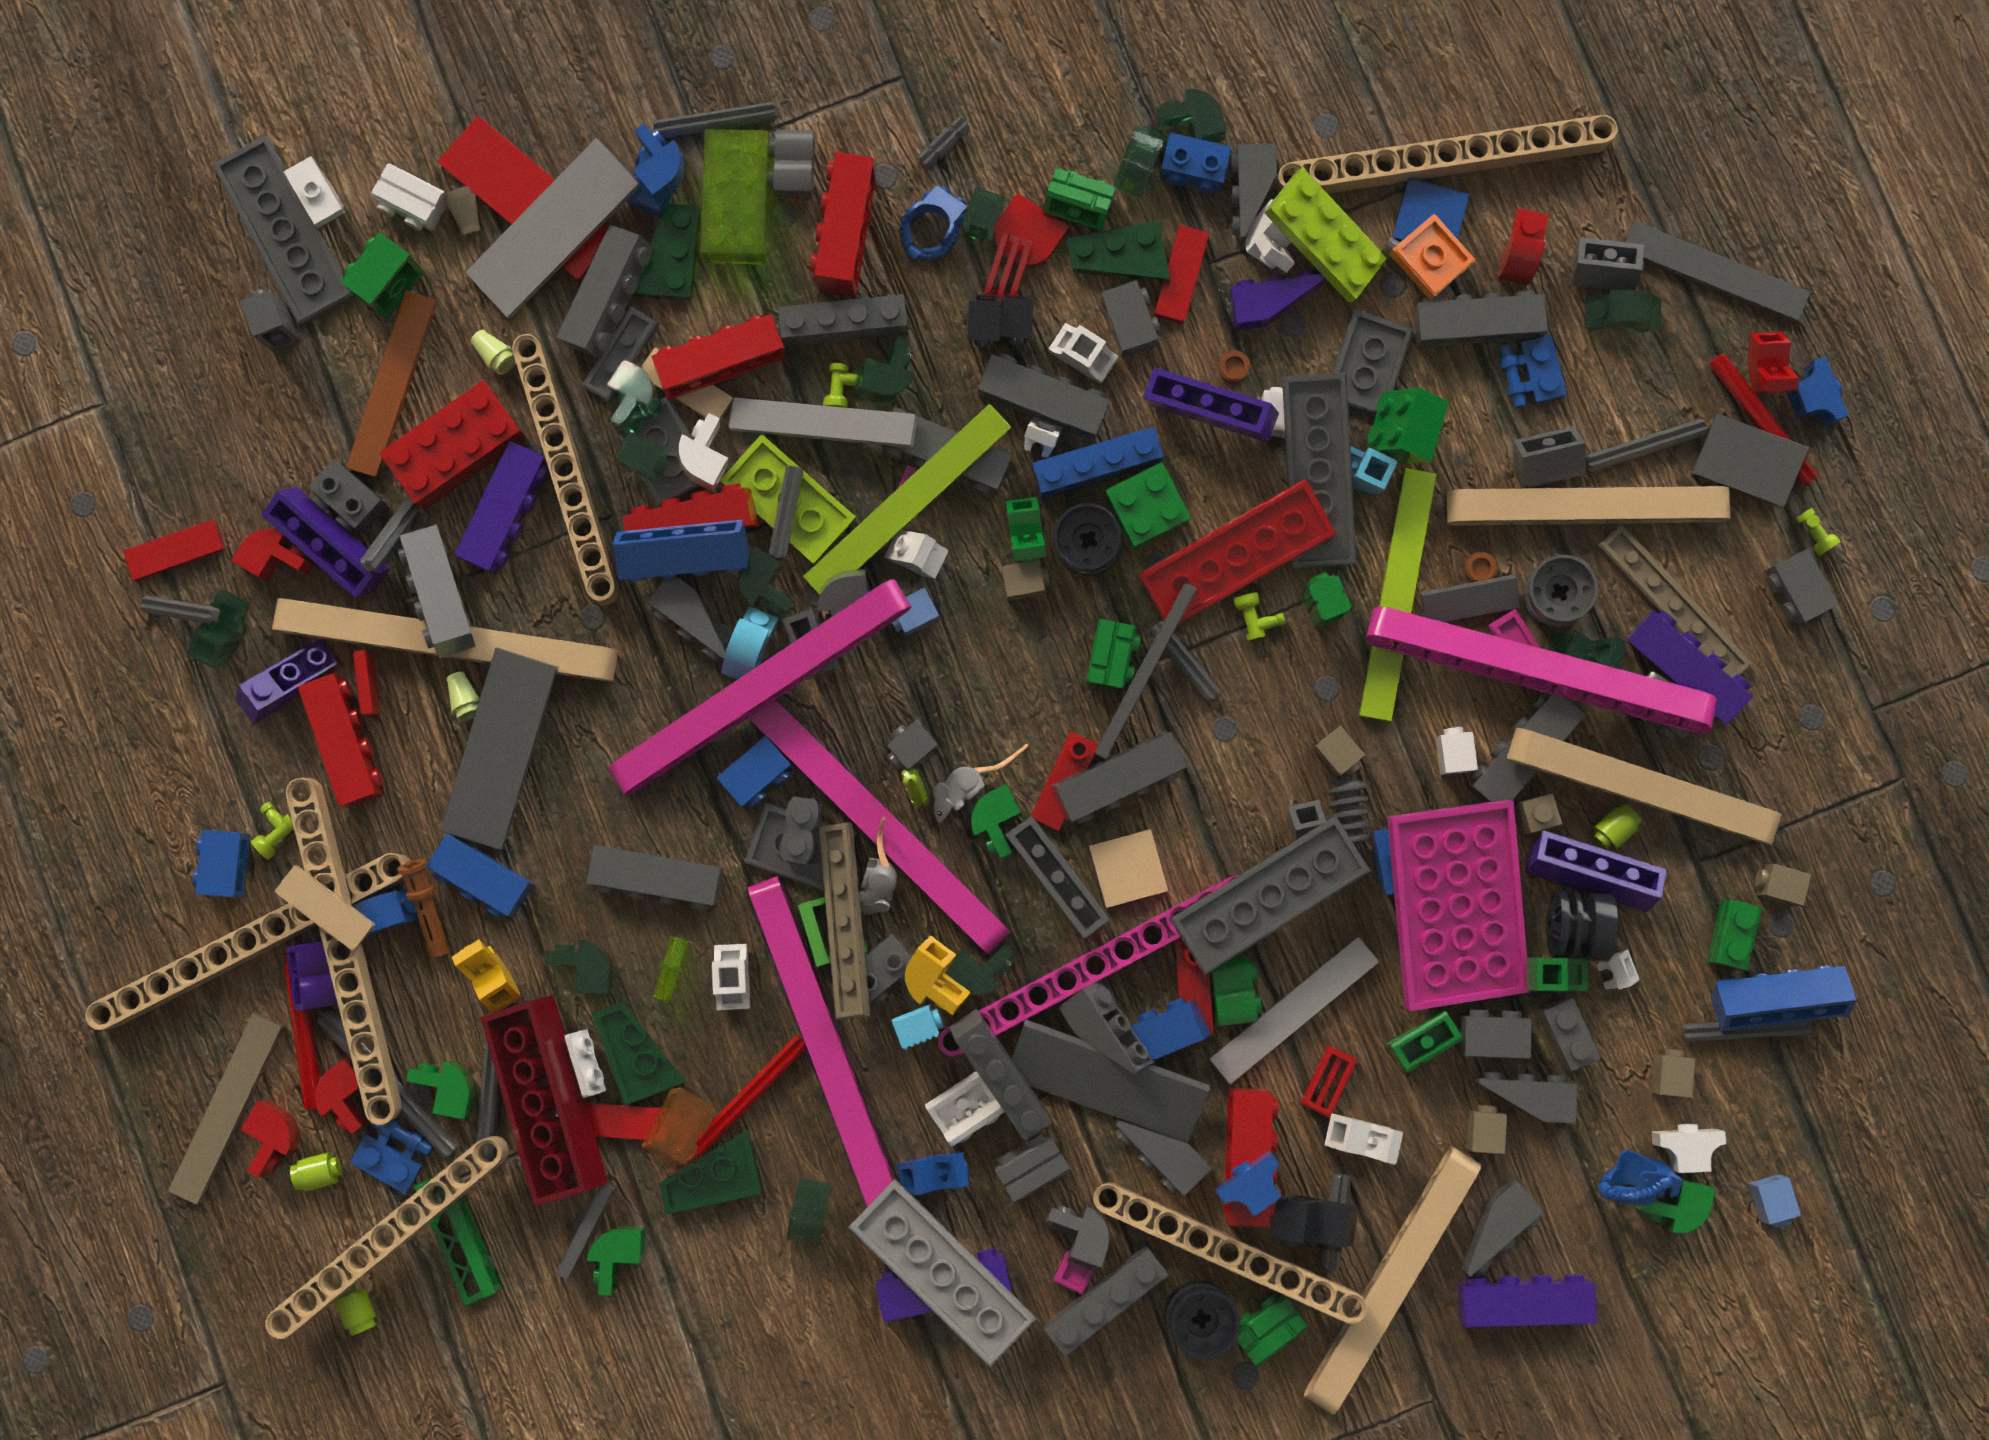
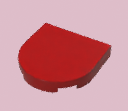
(1029, 222)

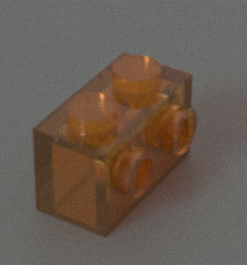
(678, 1127)

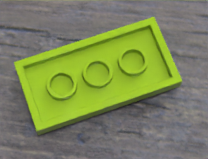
(1325, 235)
(818, 515)

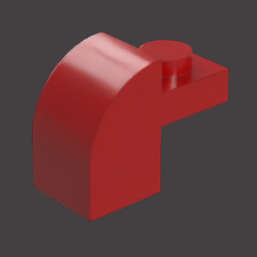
(1524, 247)
(1770, 363)
(265, 549)
(335, 1095)
(276, 1130)

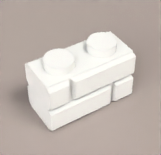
(409, 197)

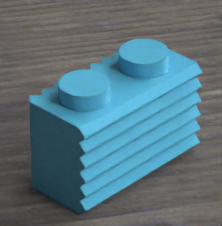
(918, 1026)

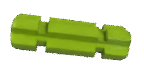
(915, 787)

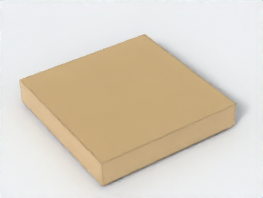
(1128, 868)

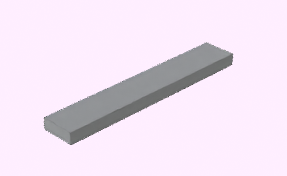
(823, 422)
(1293, 1010)

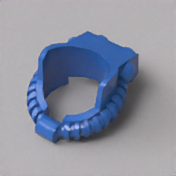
(941, 203)
(1646, 1173)

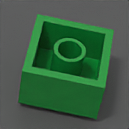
(382, 275)
(1407, 425)
(1147, 507)

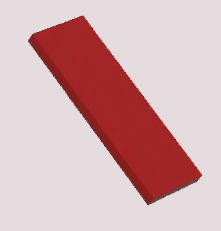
(507, 181)
(1240, 551)

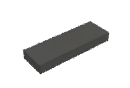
(625, 344)
(1471, 599)
(586, 1231)

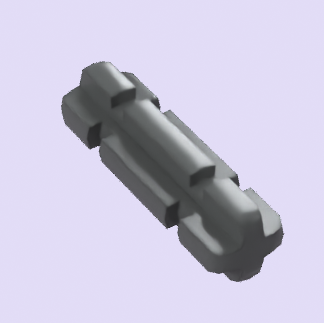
(943, 143)

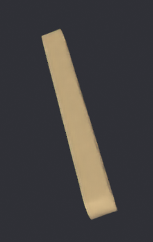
(1458, 148)
(407, 635)
(236, 949)
(339, 966)

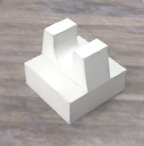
(1043, 433)
(1623, 971)

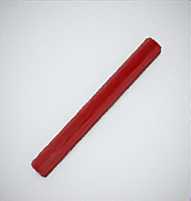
(1754, 407)
(304, 1047)
(750, 1094)

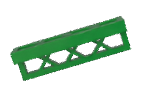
(472, 1245)

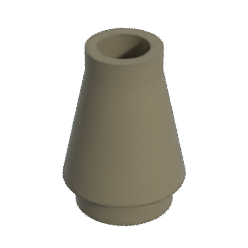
(464, 209)

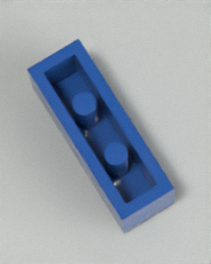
(479, 876)

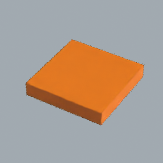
(1432, 256)

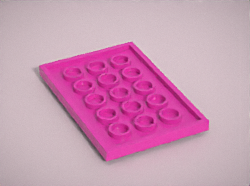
(1458, 904)

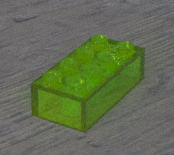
(735, 197)

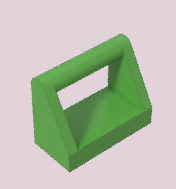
(814, 931)

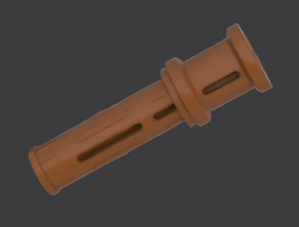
(421, 893)

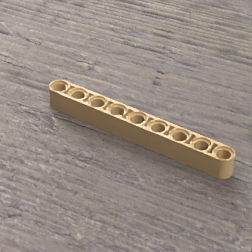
(555, 458)
(1588, 505)
(1643, 786)
(373, 1244)
(1241, 1264)
(1393, 1279)

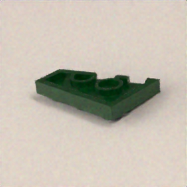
(1121, 251)
(674, 255)
(633, 1056)
(715, 1178)

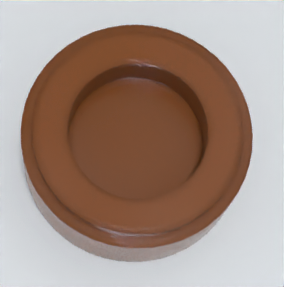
(1234, 366)
(1479, 567)

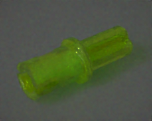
(671, 967)

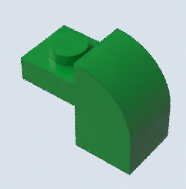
(1025, 529)
(989, 813)
(1557, 974)
(455, 1087)
(1683, 1211)
(615, 1246)

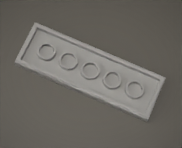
(553, 228)
(942, 1272)

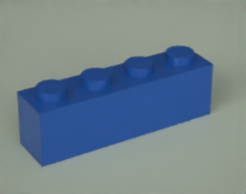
(1097, 463)
(681, 550)
(1782, 998)

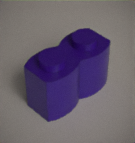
(310, 976)

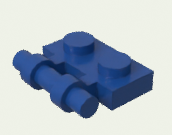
(1541, 369)
(388, 1163)

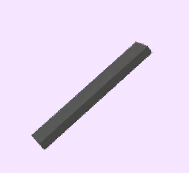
(1719, 273)
(1145, 670)

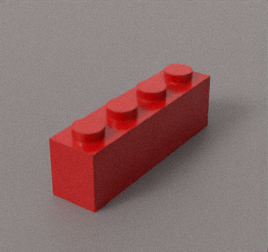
(718, 356)
(729, 505)
(341, 740)

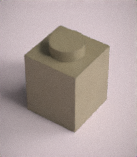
(1025, 580)
(1339, 752)
(1538, 814)
(1782, 884)
(1673, 1074)
(1486, 1130)

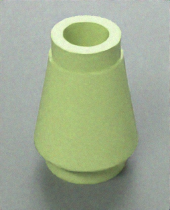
(494, 353)
(462, 696)

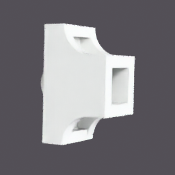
(315, 192)
(1084, 352)
(917, 553)
(731, 976)
(1689, 1147)

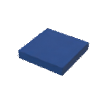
(1425, 199)

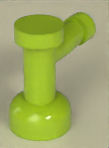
(839, 378)
(1812, 523)
(1254, 625)
(282, 826)

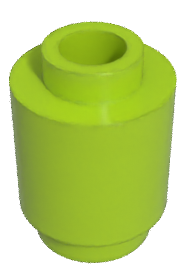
(1616, 827)
(316, 1172)
(355, 1310)

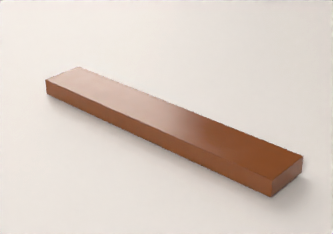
(392, 384)

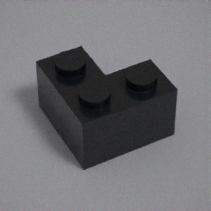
(999, 317)
(1308, 1219)

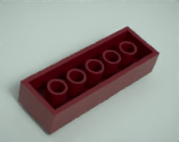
(543, 1100)

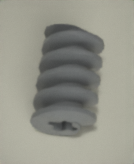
(1348, 807)

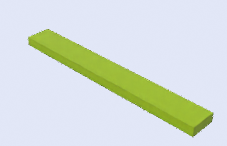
(911, 497)
(1398, 588)

